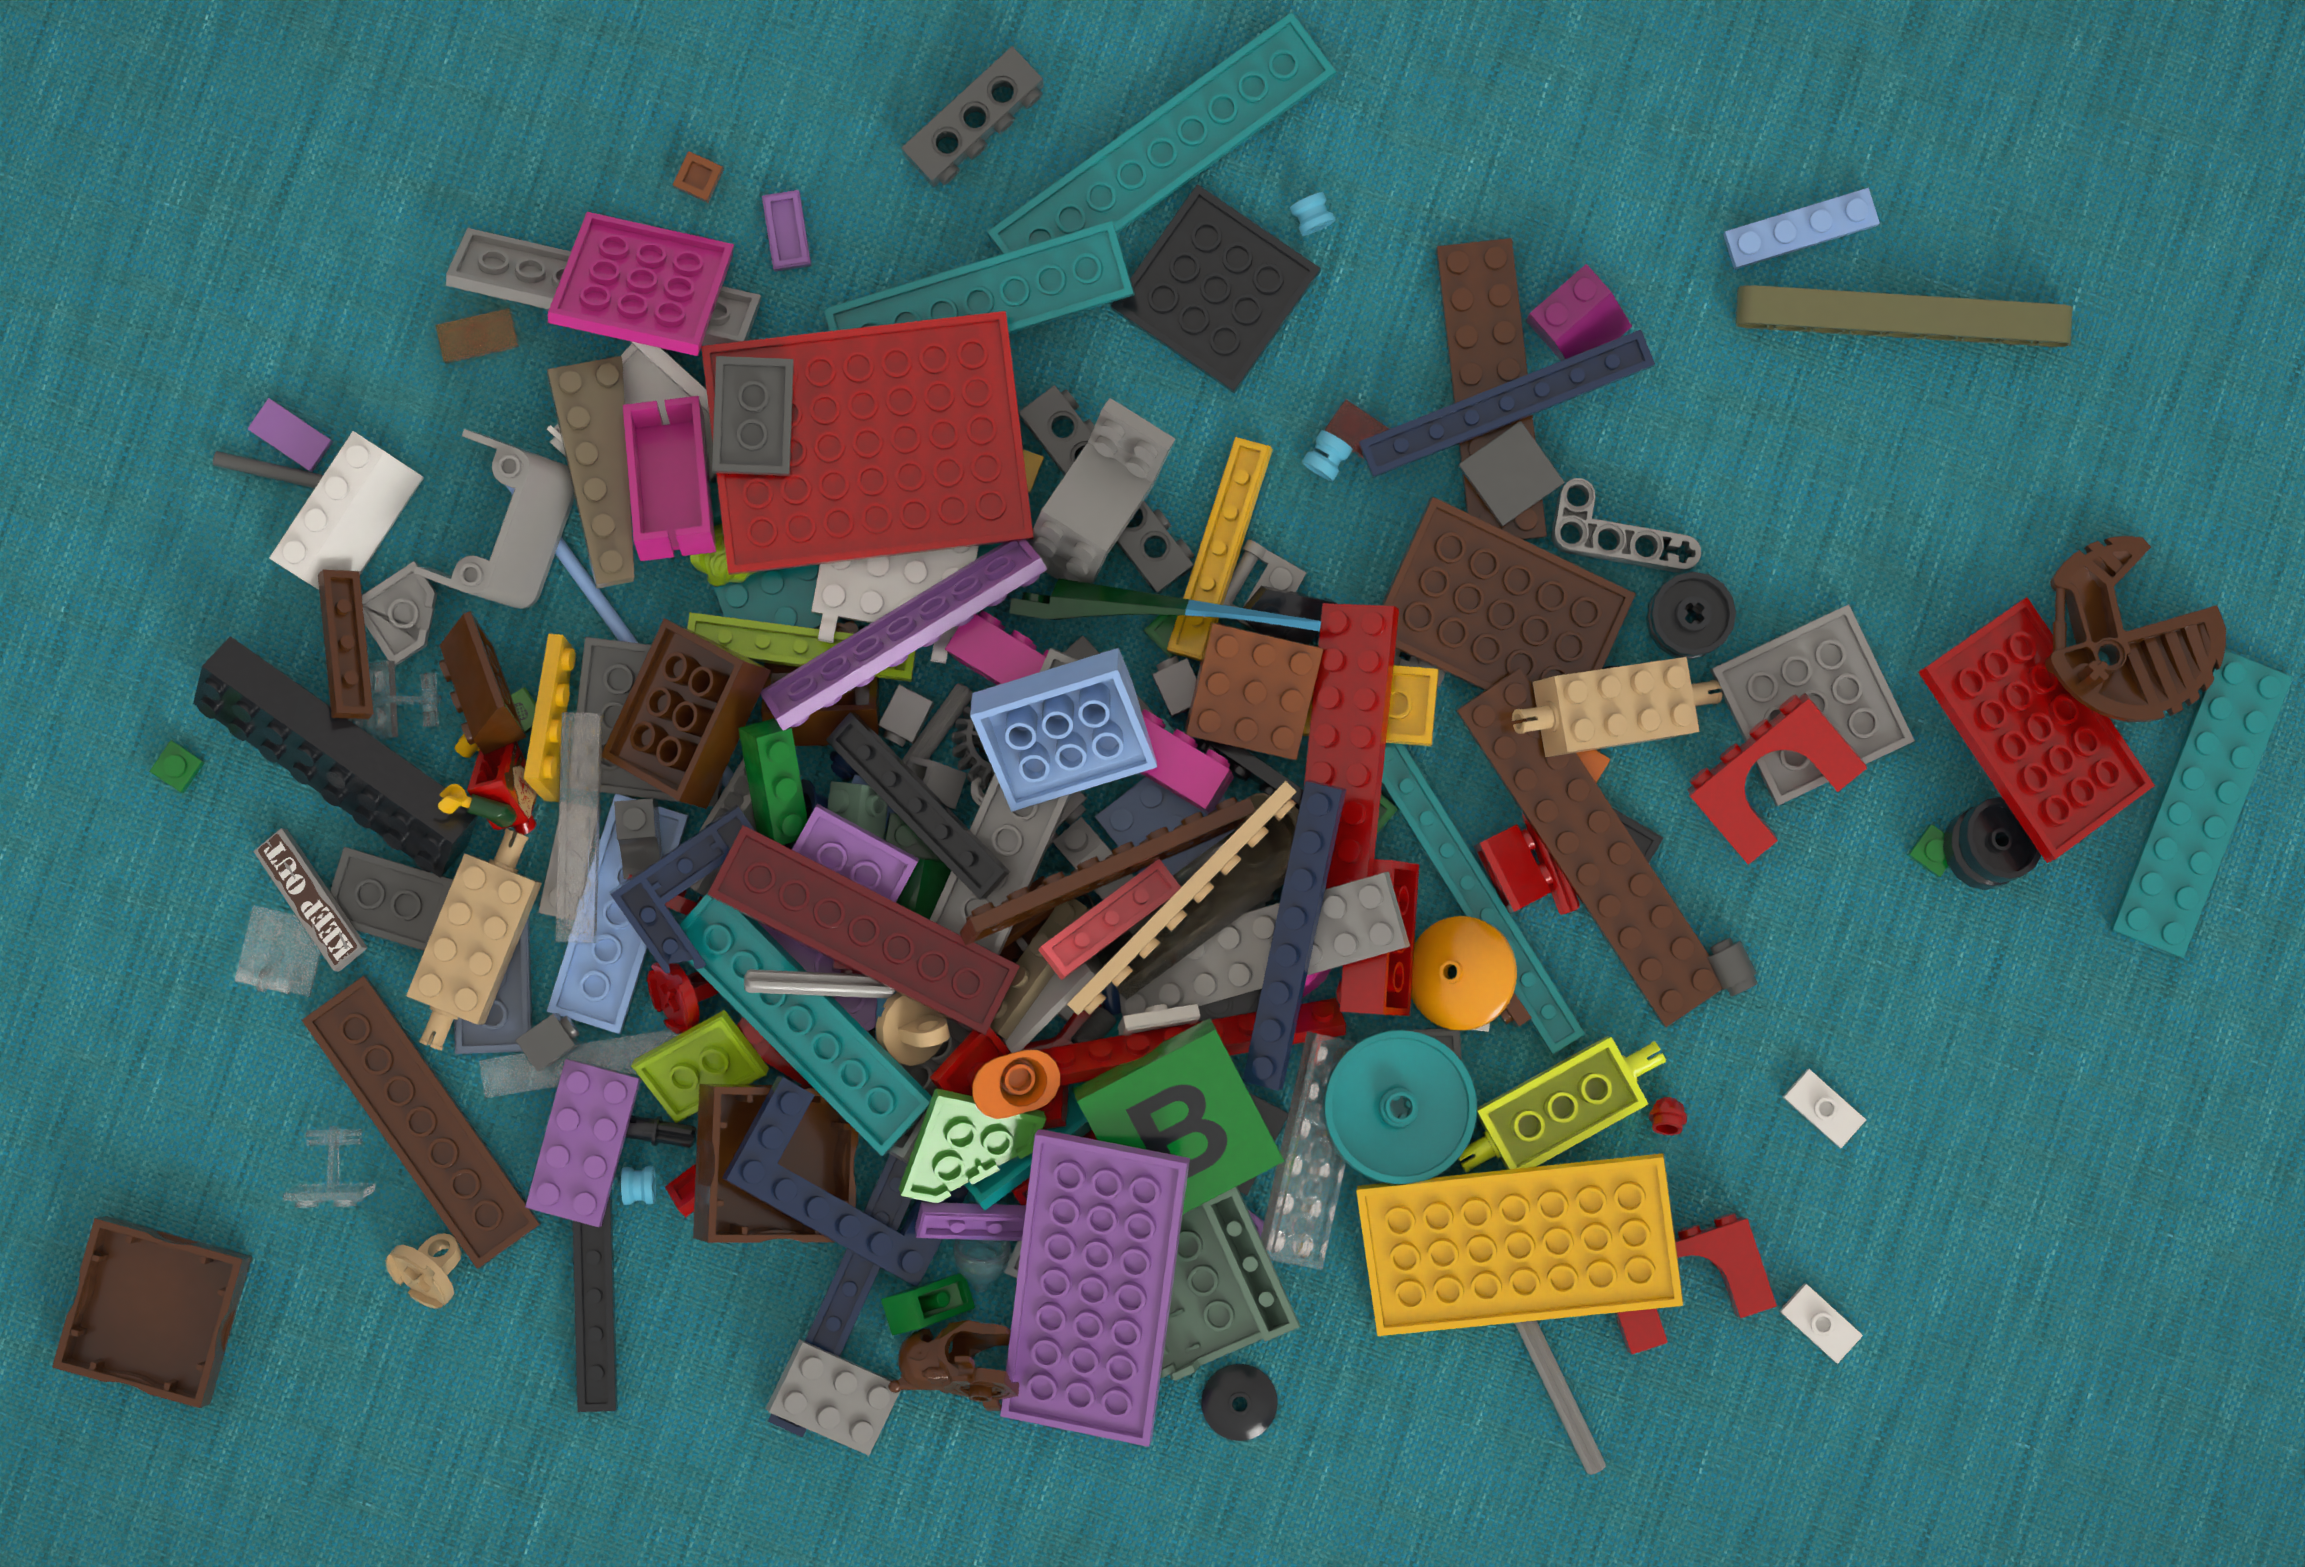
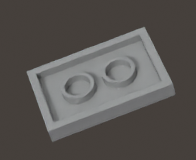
(833, 1397)

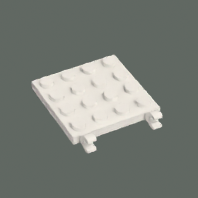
(876, 586)

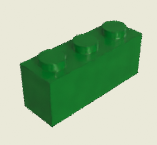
(774, 780)

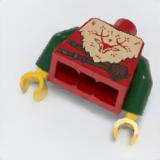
(495, 789)

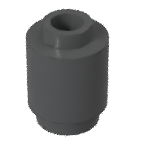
(1732, 966)

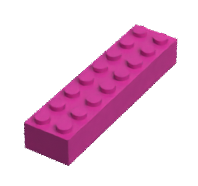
(1180, 766)

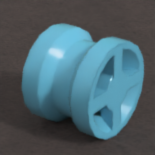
(1312, 214)
(638, 1185)

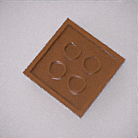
(1253, 691)

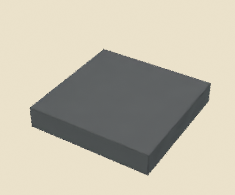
(1511, 474)

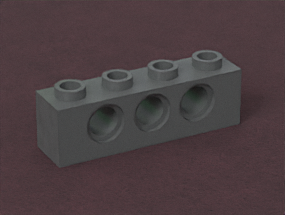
(1007, 71)

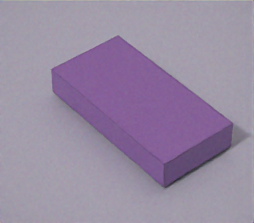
(786, 230)
(290, 435)

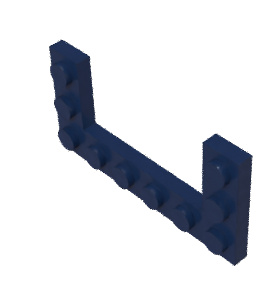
(759, 1174)

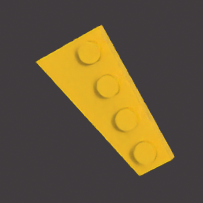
(544, 750)

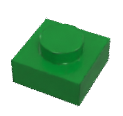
(177, 766)
(1929, 851)

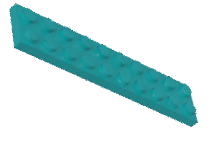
(1175, 139)

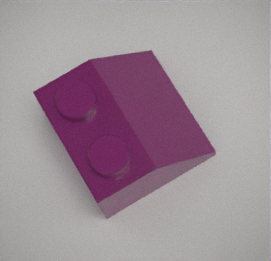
(1579, 316)

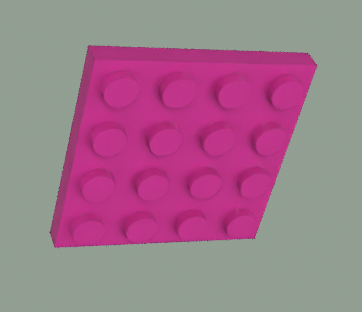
(641, 283)

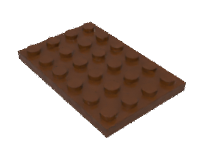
(1497, 604)

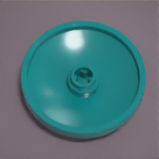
(1400, 1107)

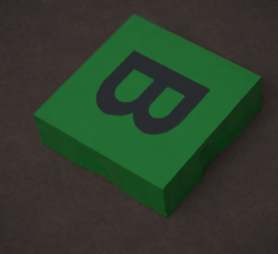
(1188, 1105)

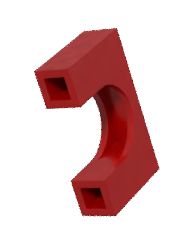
(1797, 728)
(1736, 1256)

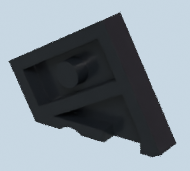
(1290, 604)

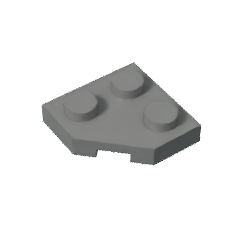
(400, 613)

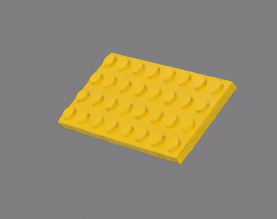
(1520, 1245)

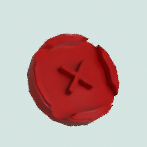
(678, 995)

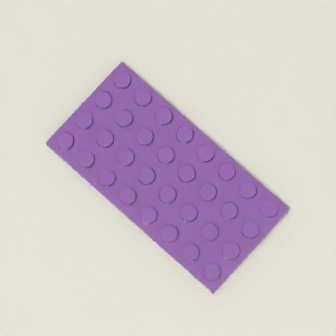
(1094, 1286)

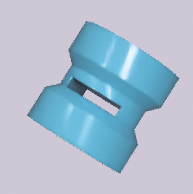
(1327, 455)

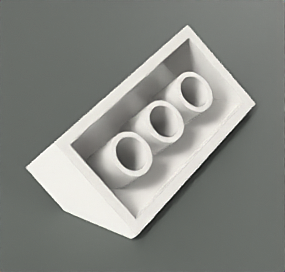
(347, 512)

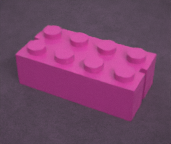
(669, 479)

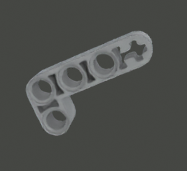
(1625, 535)

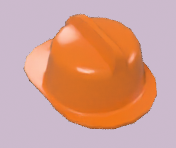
(1015, 1084)

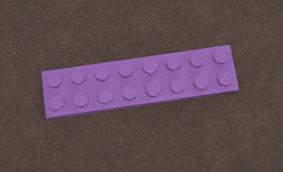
(902, 631)

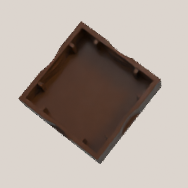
(818, 1152)
(152, 1311)

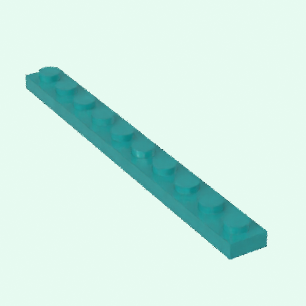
(1475, 893)

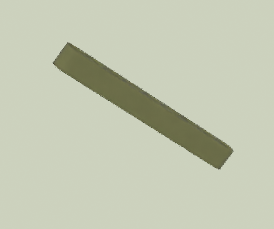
(1904, 316)

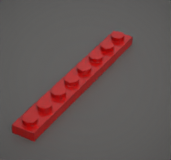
(1090, 1059)

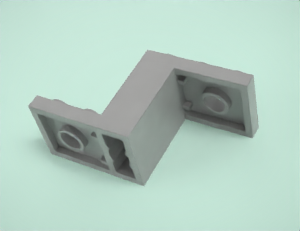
(1100, 494)

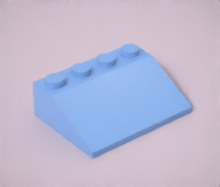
(1063, 729)

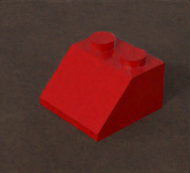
(1513, 868)

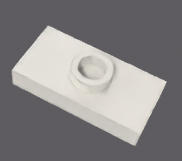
(1158, 1017)
(1824, 1108)
(1821, 1323)

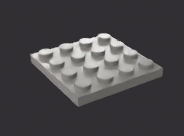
(1839, 675)

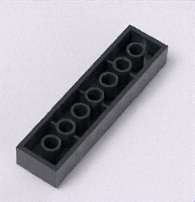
(332, 756)

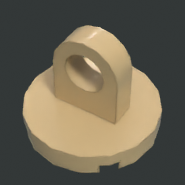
(910, 1030)
(426, 1273)

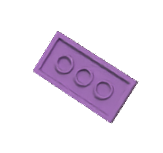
(583, 1143)

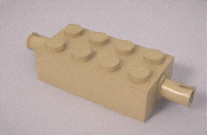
(1616, 706)
(474, 939)

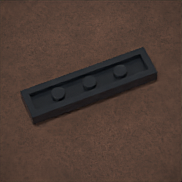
(1246, 766)

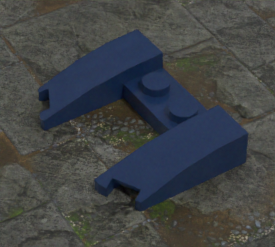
(645, 893)

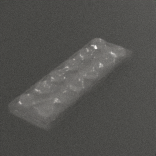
(1312, 1174)

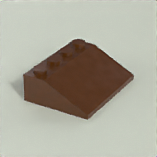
(685, 714)

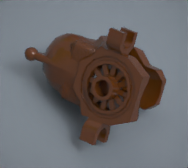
(930, 1366)

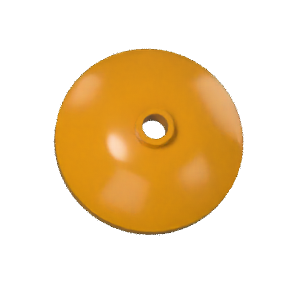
(1483, 977)

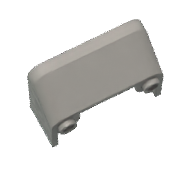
(527, 534)

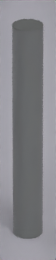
(266, 469)

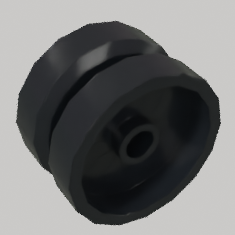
(1709, 602)
(1988, 846)

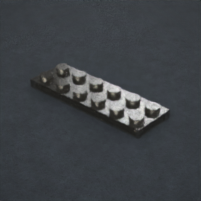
(1248, 883)

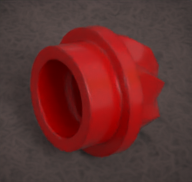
(1668, 1116)

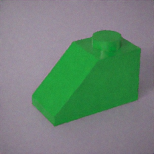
(927, 1304)

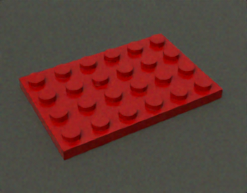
(2041, 747)

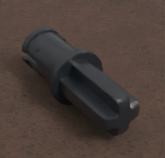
(661, 1131)

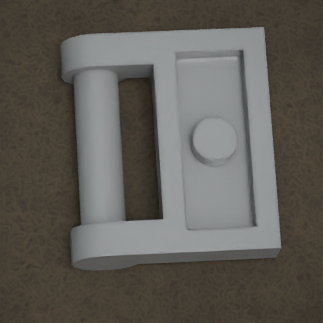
(1277, 574)

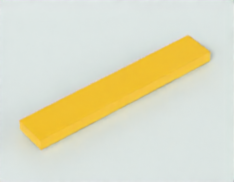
(1221, 542)

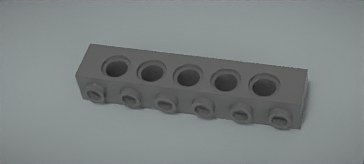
(1157, 572)

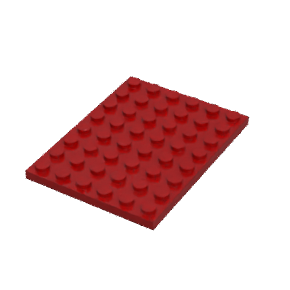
(894, 446)

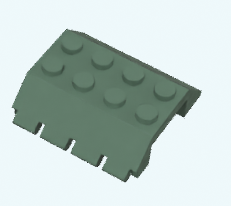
(1221, 1288)

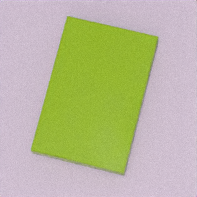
(701, 1055)

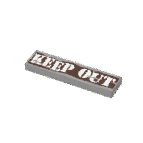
(310, 899)

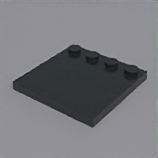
(1216, 288)

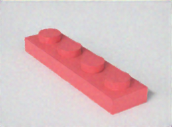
(1109, 919)

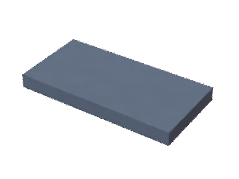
(510, 1011)

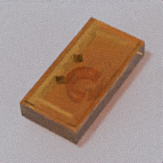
(477, 335)

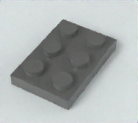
(753, 416)
(389, 897)

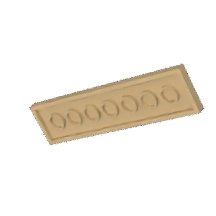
(1195, 888)

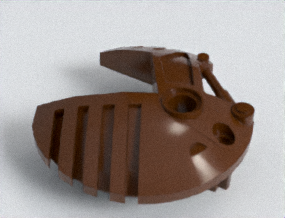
(2149, 665)

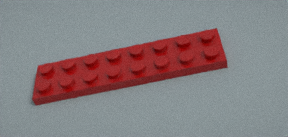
(1352, 726)

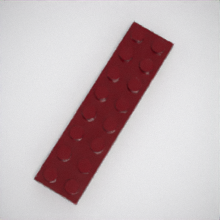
(863, 930)

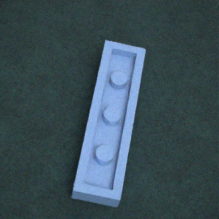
(1801, 228)

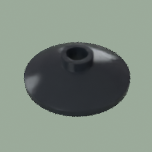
(1234, 1382)

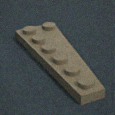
(592, 430)

